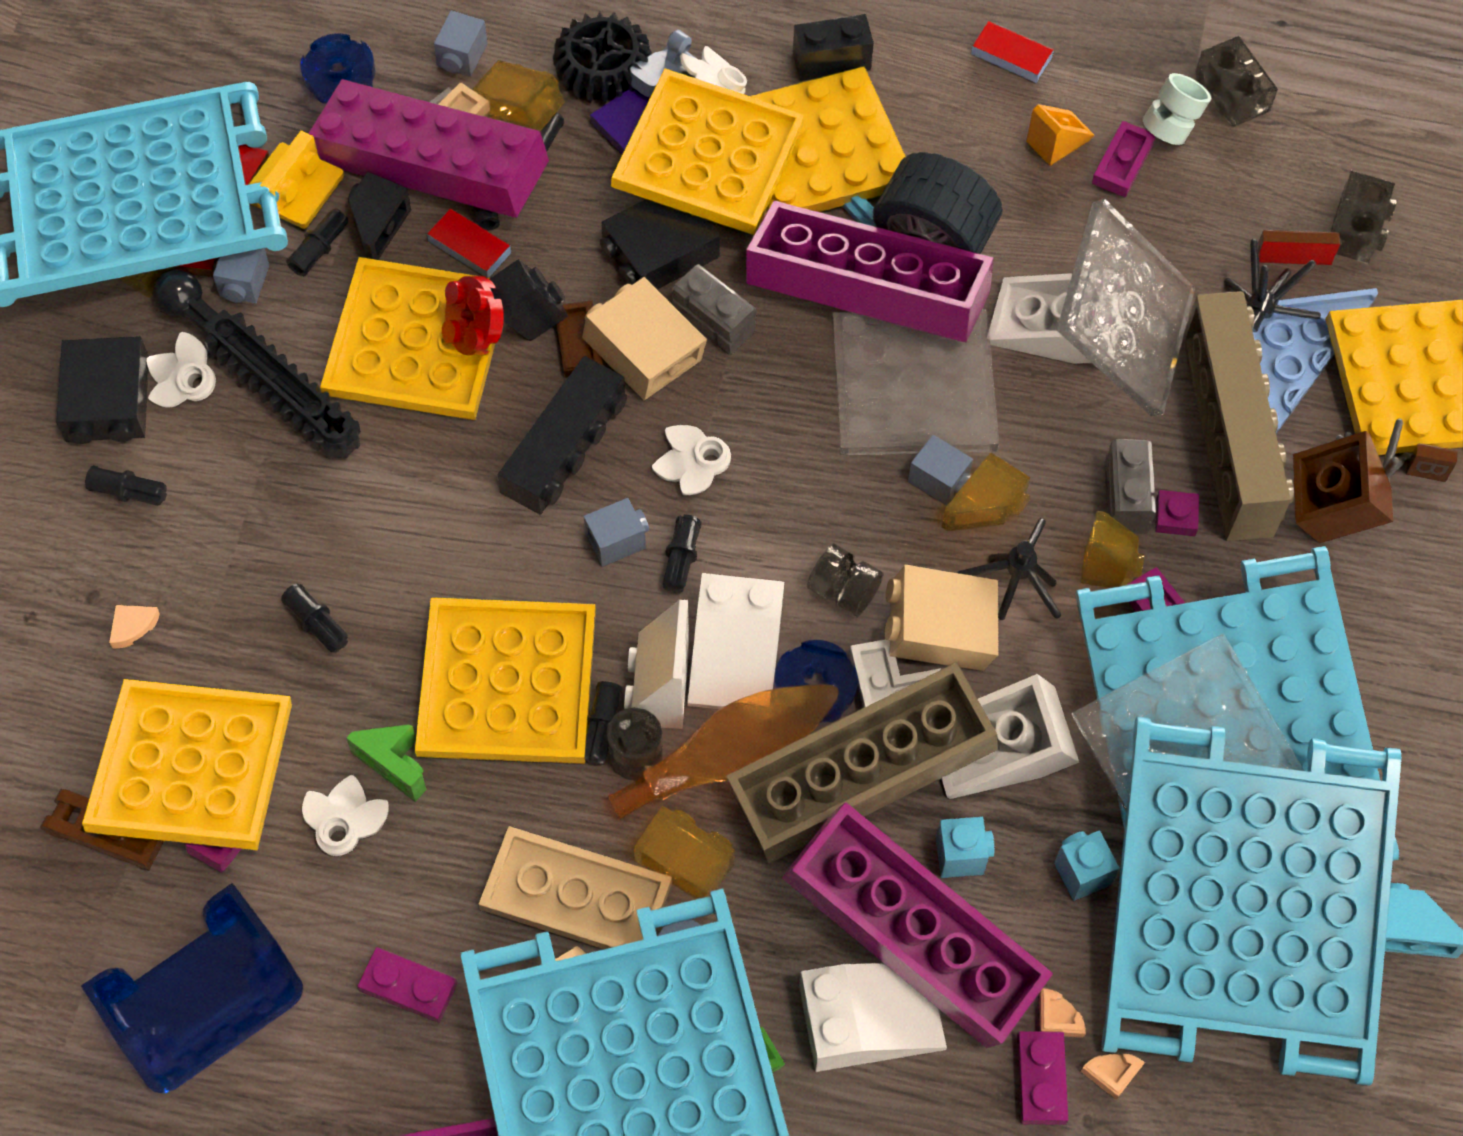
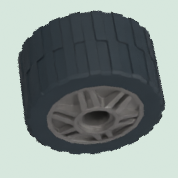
(939, 202)

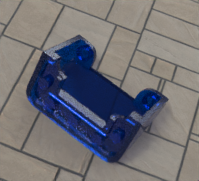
(200, 997)

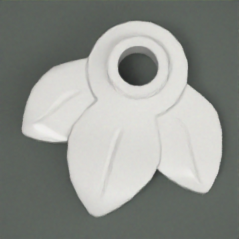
(714, 71)
(178, 371)
(687, 460)
(343, 811)

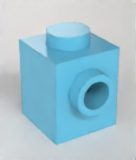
(963, 847)
(1086, 864)

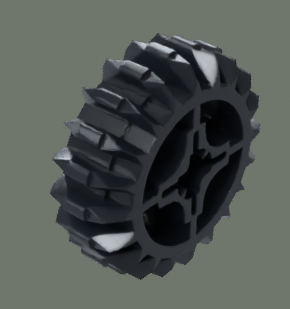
(598, 56)

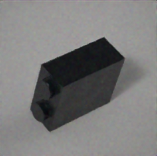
(658, 242)
(102, 389)

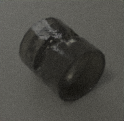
(845, 580)
(634, 742)

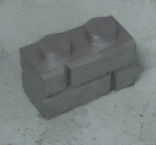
(714, 309)
(1131, 484)

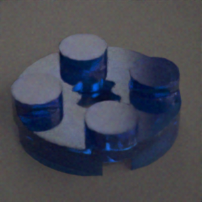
(334, 49)
(820, 658)

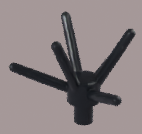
(1265, 302)
(1021, 564)

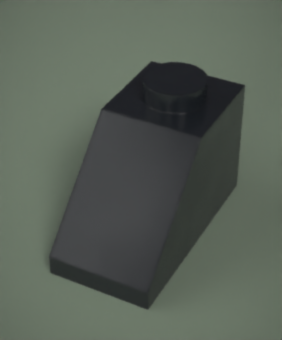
(378, 212)

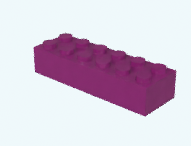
(430, 147)
(869, 271)
(917, 926)

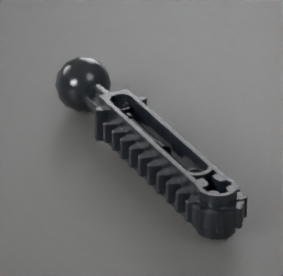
(228, 339)

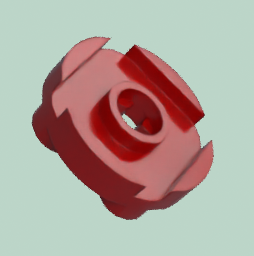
(472, 315)

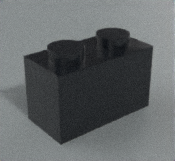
(832, 46)
(528, 299)

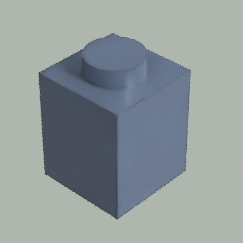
(460, 43)
(241, 275)
(940, 470)
(616, 531)

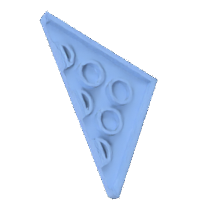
(1299, 347)

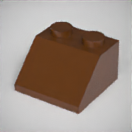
(1341, 488)

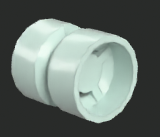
(1174, 112)

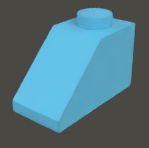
(1420, 925)

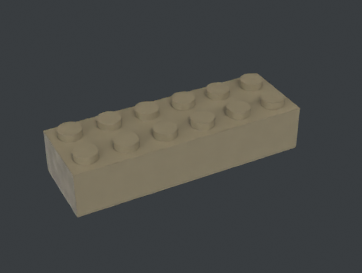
(1237, 416)
(864, 760)

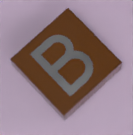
(1432, 462)

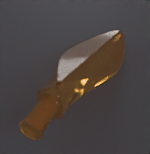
(731, 741)

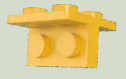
(299, 178)

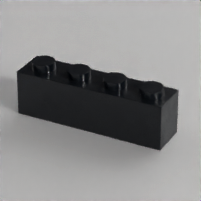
(562, 436)

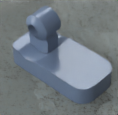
(647, 77)

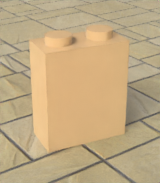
(643, 337)
(942, 617)

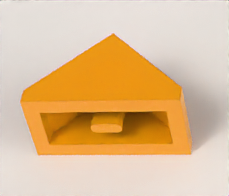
(1056, 133)

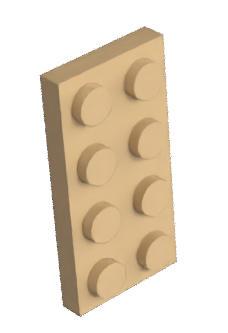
(571, 890)

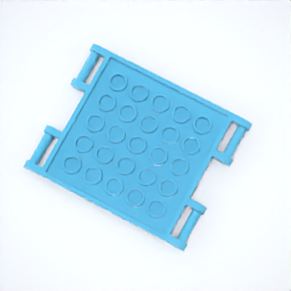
(132, 191)
(1283, 636)
(1253, 900)
(627, 1035)

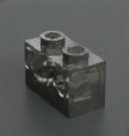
(1235, 81)
(1361, 216)

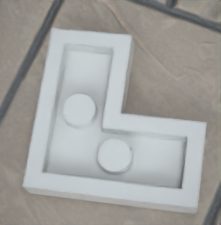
(879, 671)

